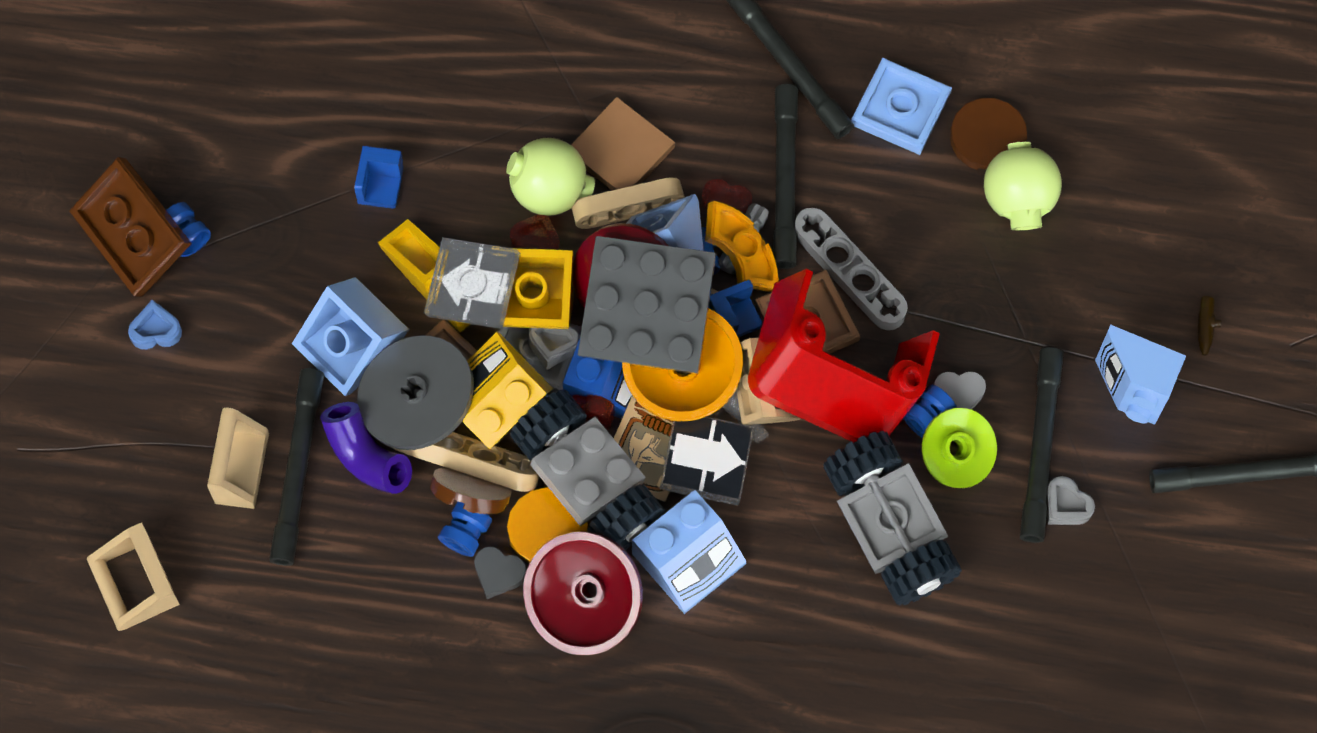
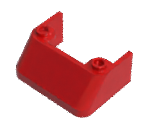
(822, 389)

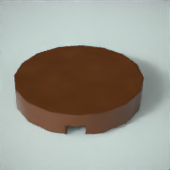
(984, 130)
(475, 493)

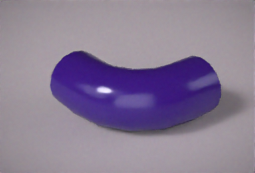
(360, 452)

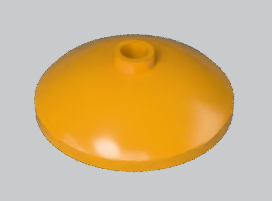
(692, 395)

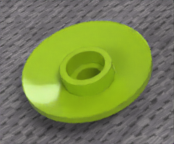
(975, 448)

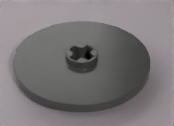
(439, 406)

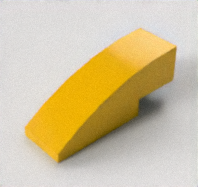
(415, 257)

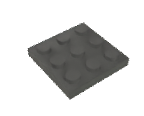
(647, 304)

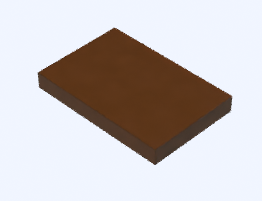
(130, 227)

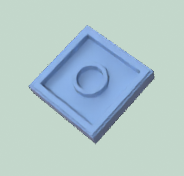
(901, 106)

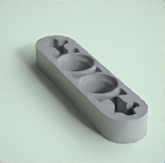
(855, 264)

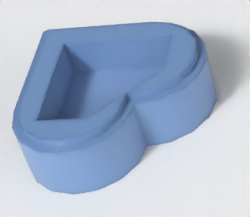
(154, 327)

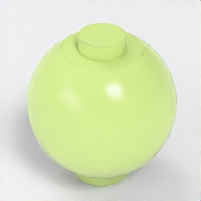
(548, 176)
(1022, 185)

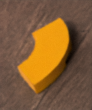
(742, 244)

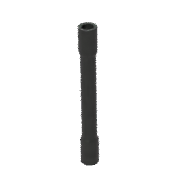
(825, 106)
(784, 234)
(1186, 477)
(1035, 505)
(287, 529)

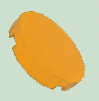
(536, 521)

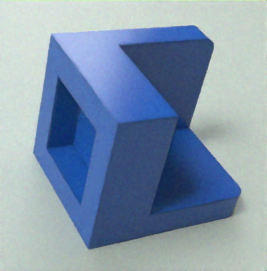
(379, 177)
(737, 308)

